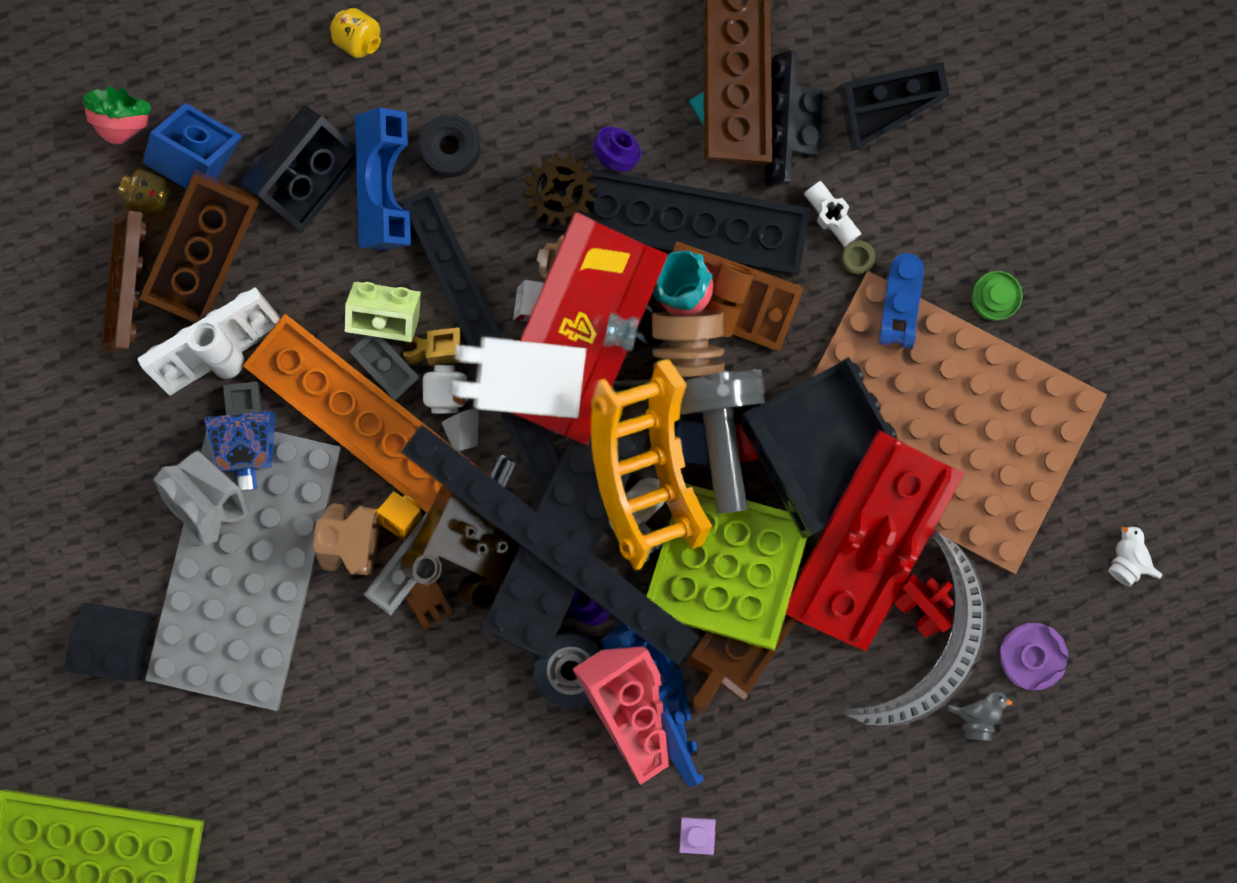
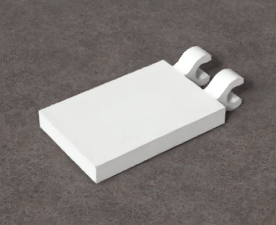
(523, 377)

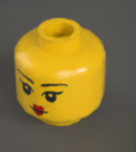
(355, 32)

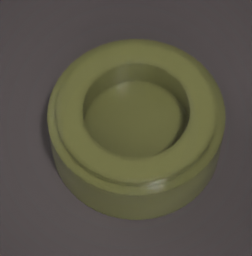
(858, 257)

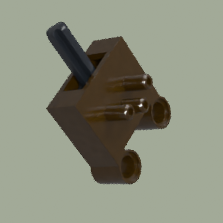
(466, 539)

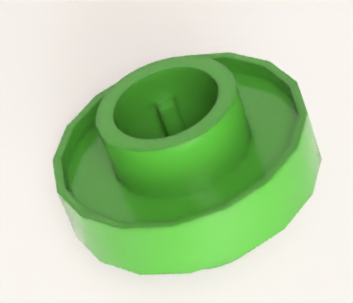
(997, 296)

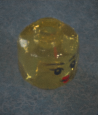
(144, 193)

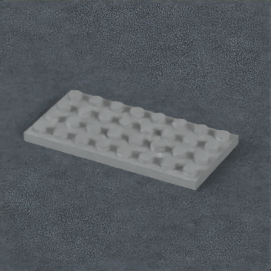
(241, 599)

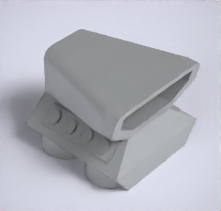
(200, 496)

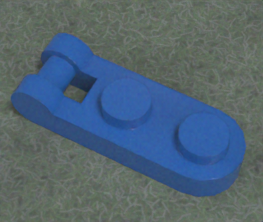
(902, 300)

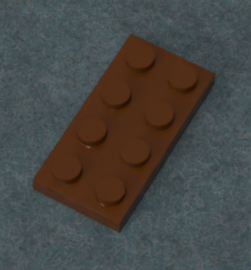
(121, 291)

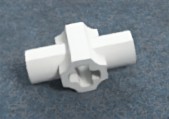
(822, 199)

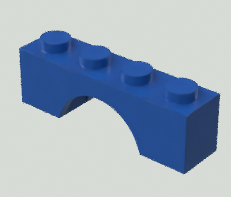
(379, 141)

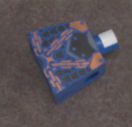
(242, 444)

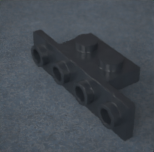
(794, 119)

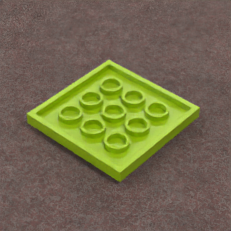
(737, 578)

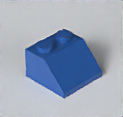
(188, 143)

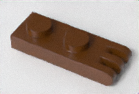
(421, 597)

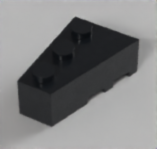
(887, 100)

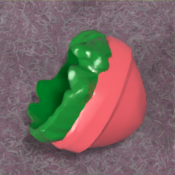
(116, 114)

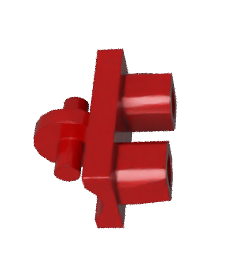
(936, 615)

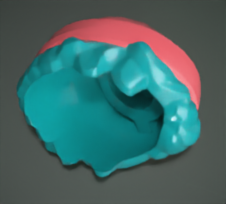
(684, 284)

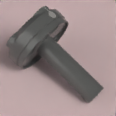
(716, 398)

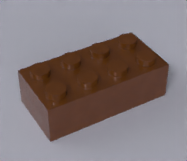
(199, 247)

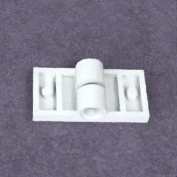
(211, 343)

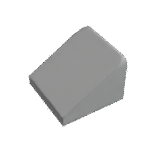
(463, 429)

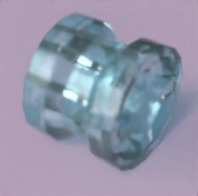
(620, 332)

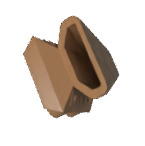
(347, 539)

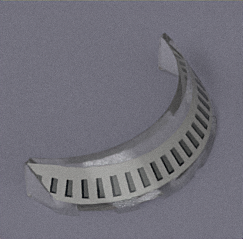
(955, 662)

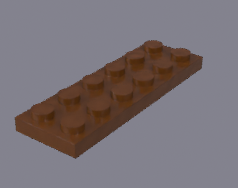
(737, 81)

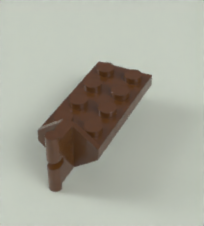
(731, 664)

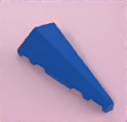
(674, 701)

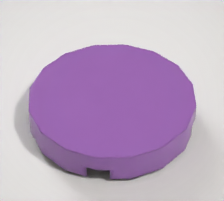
(1033, 646)

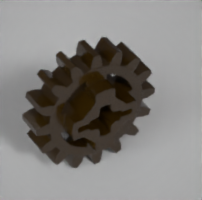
(572, 182)

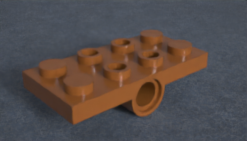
(752, 302)

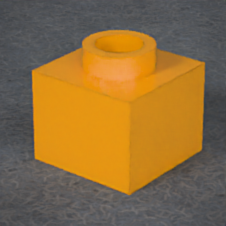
(399, 515)

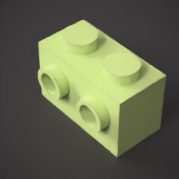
(382, 311)

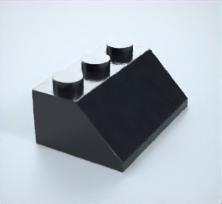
(302, 168)

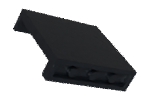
(815, 441)

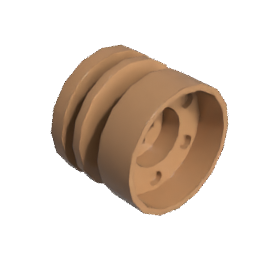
(689, 342)

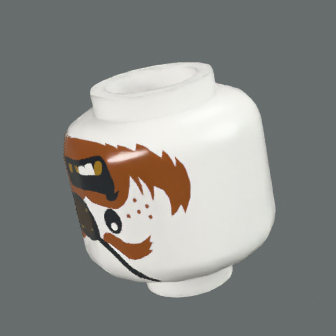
(438, 389)

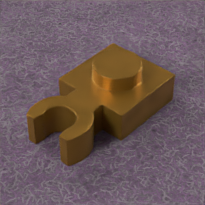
(437, 348)

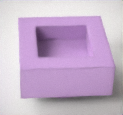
(697, 835)

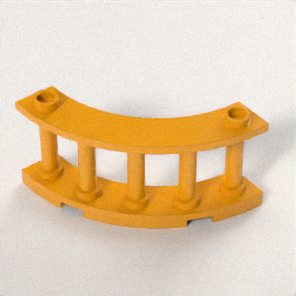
(664, 407)

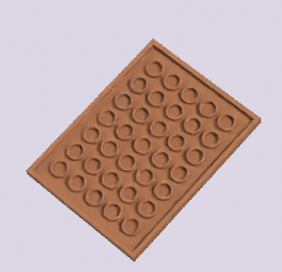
(976, 408)

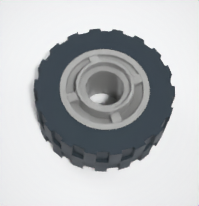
(548, 670)

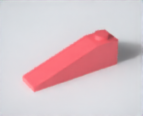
(627, 699)

